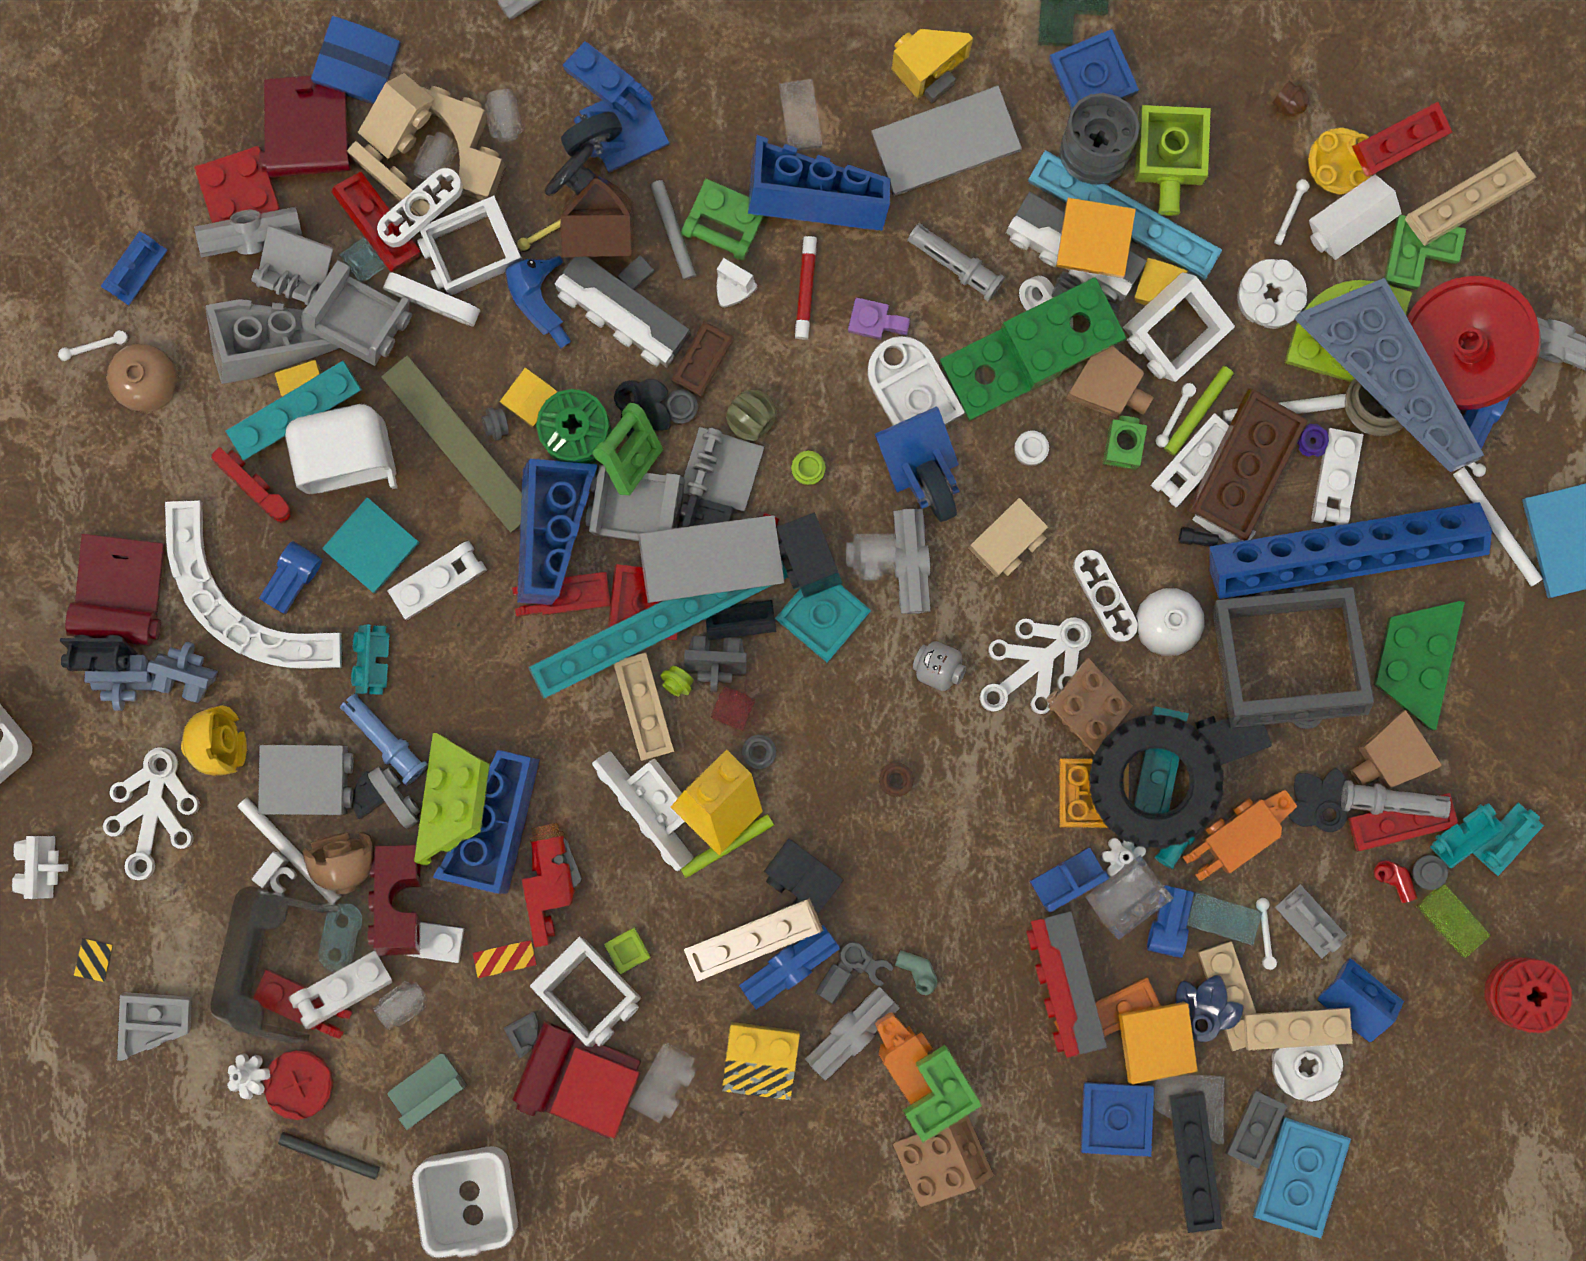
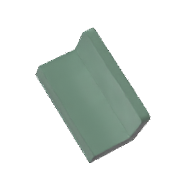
(426, 1090)

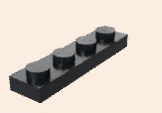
(1195, 1161)

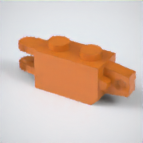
(1243, 834)
(900, 1053)

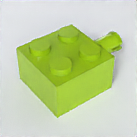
(1172, 150)

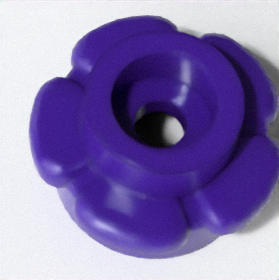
(1321, 437)

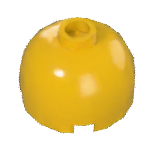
(213, 741)

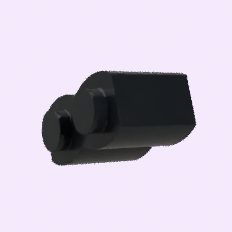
(802, 875)

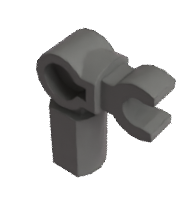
(851, 956)

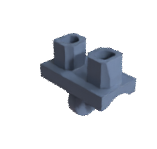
(183, 667)
(133, 678)

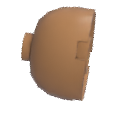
(142, 377)
(339, 862)

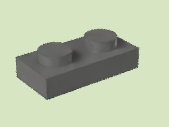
(1256, 1129)

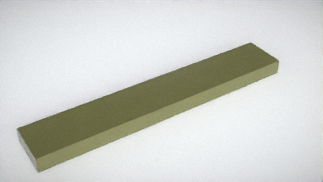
(456, 441)

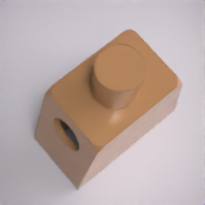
(1109, 384)
(1395, 753)

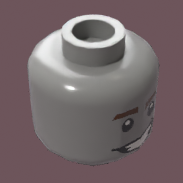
(939, 666)

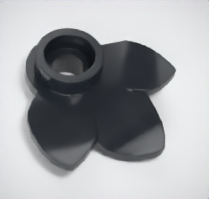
(649, 397)
(1315, 797)

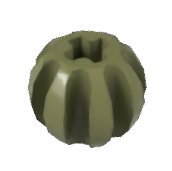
(751, 414)

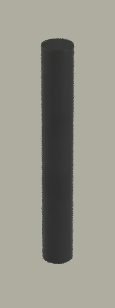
(329, 1155)

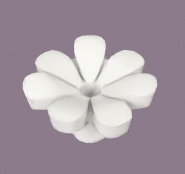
(1115, 856)
(247, 1075)

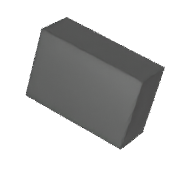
(939, 87)
(636, 273)

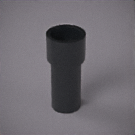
(1191, 536)

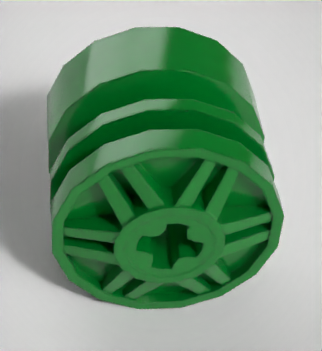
(557, 414)

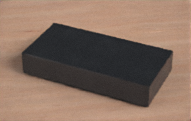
(742, 620)

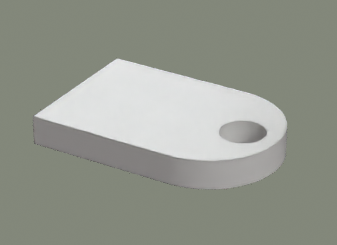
(913, 384)

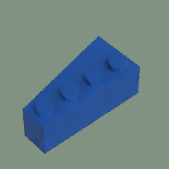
(815, 189)
(550, 520)
(490, 856)

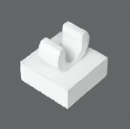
(271, 871)

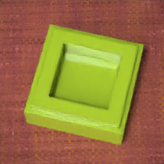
(627, 950)

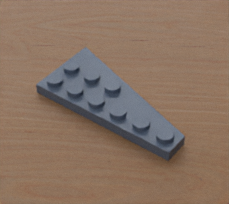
(1383, 353)

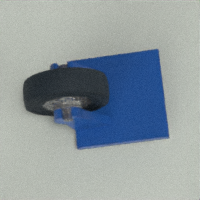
(614, 134)
(923, 453)

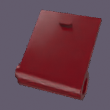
(304, 128)
(117, 593)
(549, 1064)

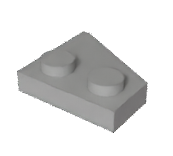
(150, 1021)

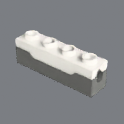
(1040, 228)
(623, 310)

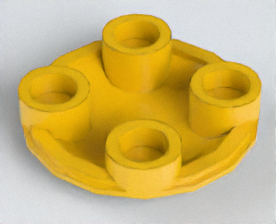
(1334, 161)

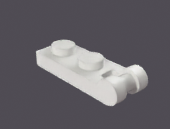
(1192, 461)
(1337, 476)
(436, 581)
(341, 989)

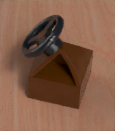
(598, 215)

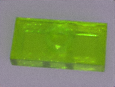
(1453, 921)

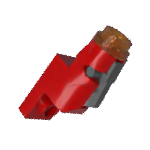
(554, 880)

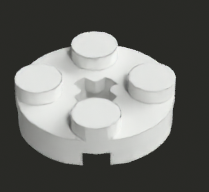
(1264, 311)
(1300, 1084)

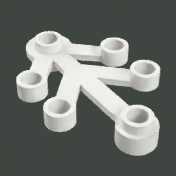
(1039, 660)
(152, 807)

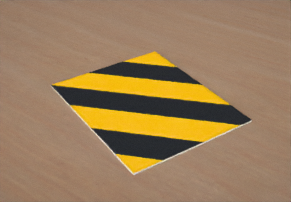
(93, 960)

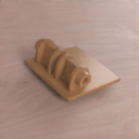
(1090, 705)

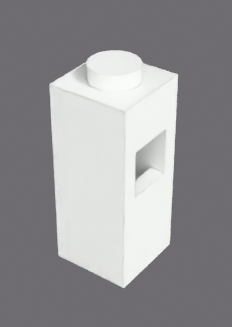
(1354, 217)

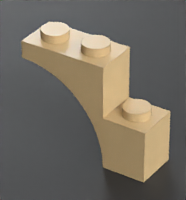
(479, 169)

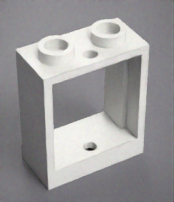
(456, 220)
(1196, 294)
(561, 969)

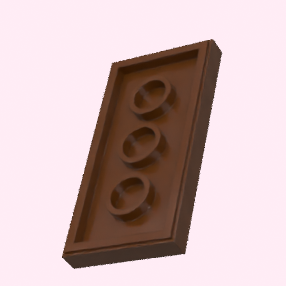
(1247, 464)

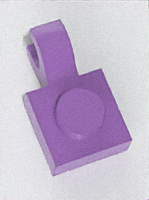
(871, 320)

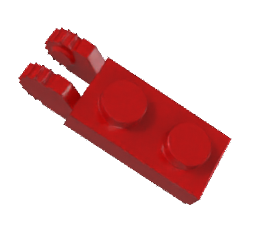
(253, 486)
(576, 594)
(274, 995)

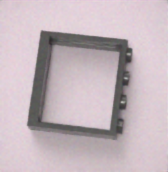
(1301, 707)

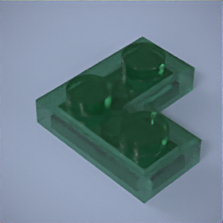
(1057, 19)

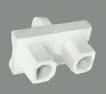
(40, 867)

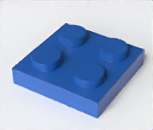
(1093, 68)
(1117, 1119)

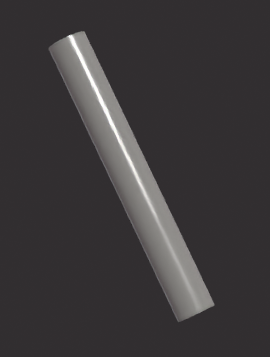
(673, 230)

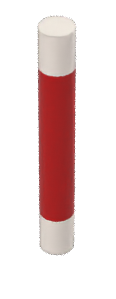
(805, 287)

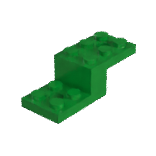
(1032, 349)

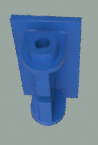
(134, 268)

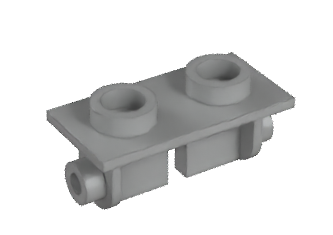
(1311, 921)

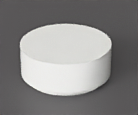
(1031, 448)

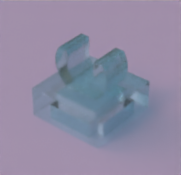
(362, 260)

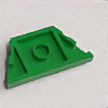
(1418, 659)

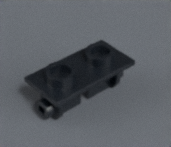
(111, 653)

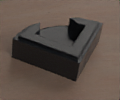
(365, 797)

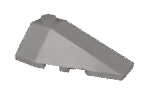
(259, 339)

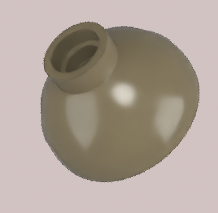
(1360, 404)

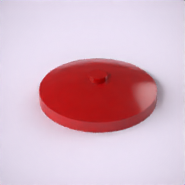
(1478, 338)

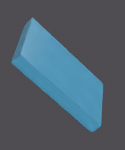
(1559, 538)
(1301, 1177)

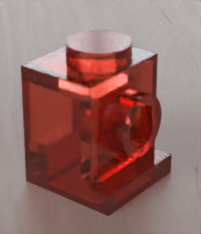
(733, 708)

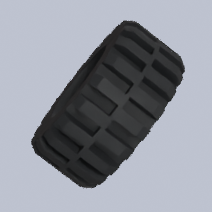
(1167, 828)

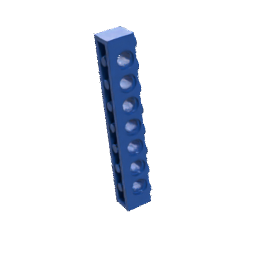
(1350, 550)

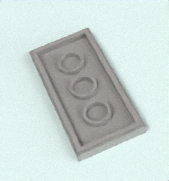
(946, 140)
(710, 558)

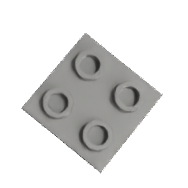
(292, 264)
(722, 468)

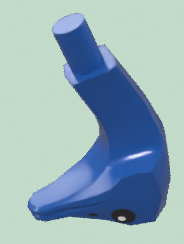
(524, 284)

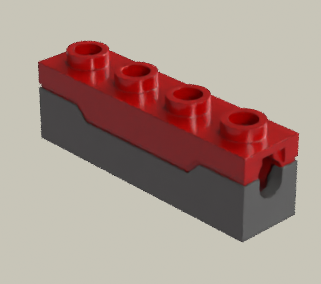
(1068, 985)

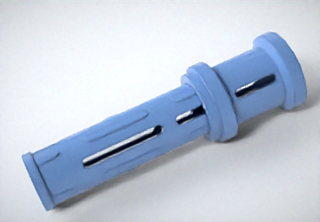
(394, 750)

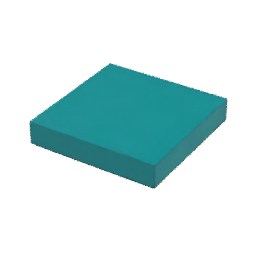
(370, 545)
(823, 619)

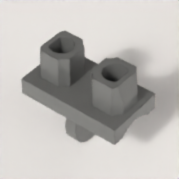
(715, 665)

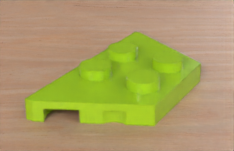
(451, 798)

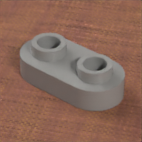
(386, 784)

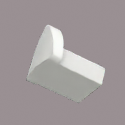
(733, 284)

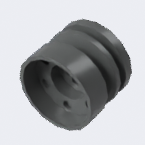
(1099, 138)

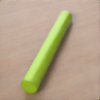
(1199, 410)
(710, 856)

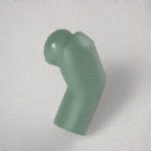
(921, 970)

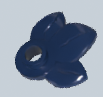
(1209, 1004)

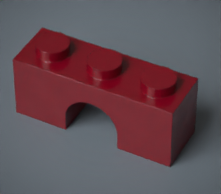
(393, 931)

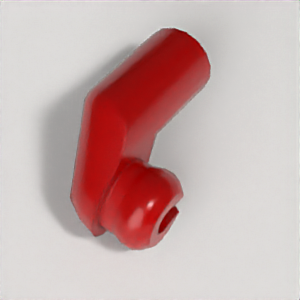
(1397, 876)

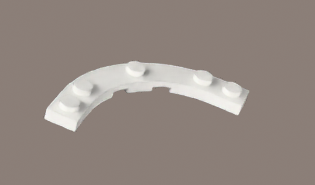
(220, 617)

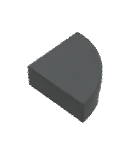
(523, 1033)

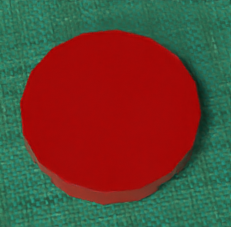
(298, 1084)

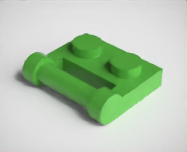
(727, 209)
(637, 453)

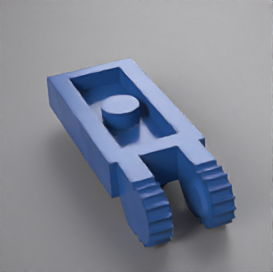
(605, 79)

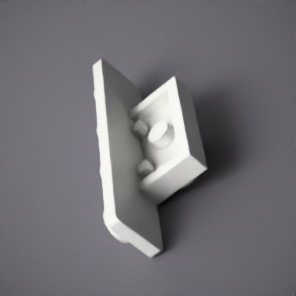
(648, 799)

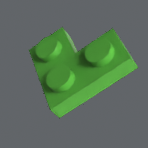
(1409, 254)
(949, 1099)

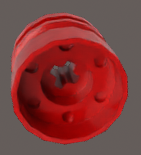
(1514, 980)

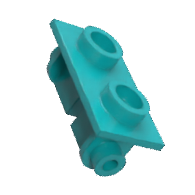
(368, 647)
(1467, 837)
(1503, 848)

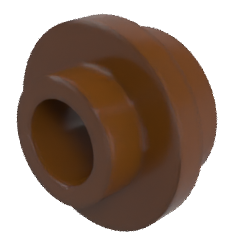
(904, 771)

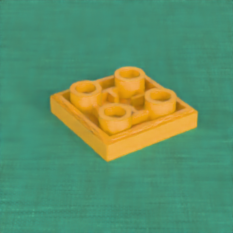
(1095, 237)
(1075, 799)
(1158, 1042)

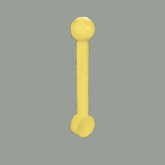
(524, 243)

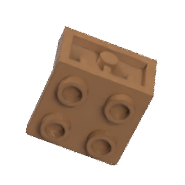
(944, 1163)

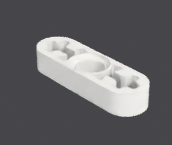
(446, 199)
(431, 299)
(1125, 614)

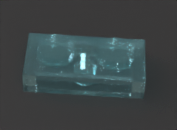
(1224, 918)

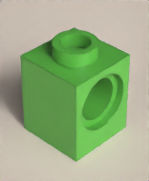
(1120, 457)

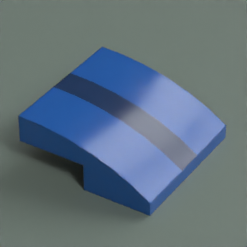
(355, 60)

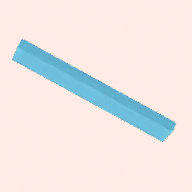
(1149, 227)

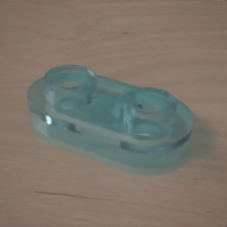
(340, 937)

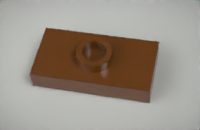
(702, 359)

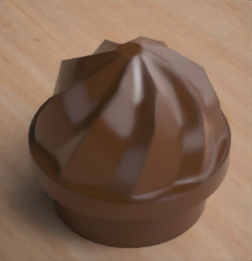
(1291, 100)

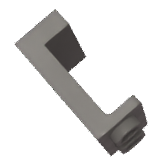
(355, 316)
(649, 508)
(305, 779)

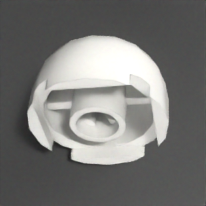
(1170, 622)

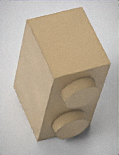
(396, 116)
(1008, 538)

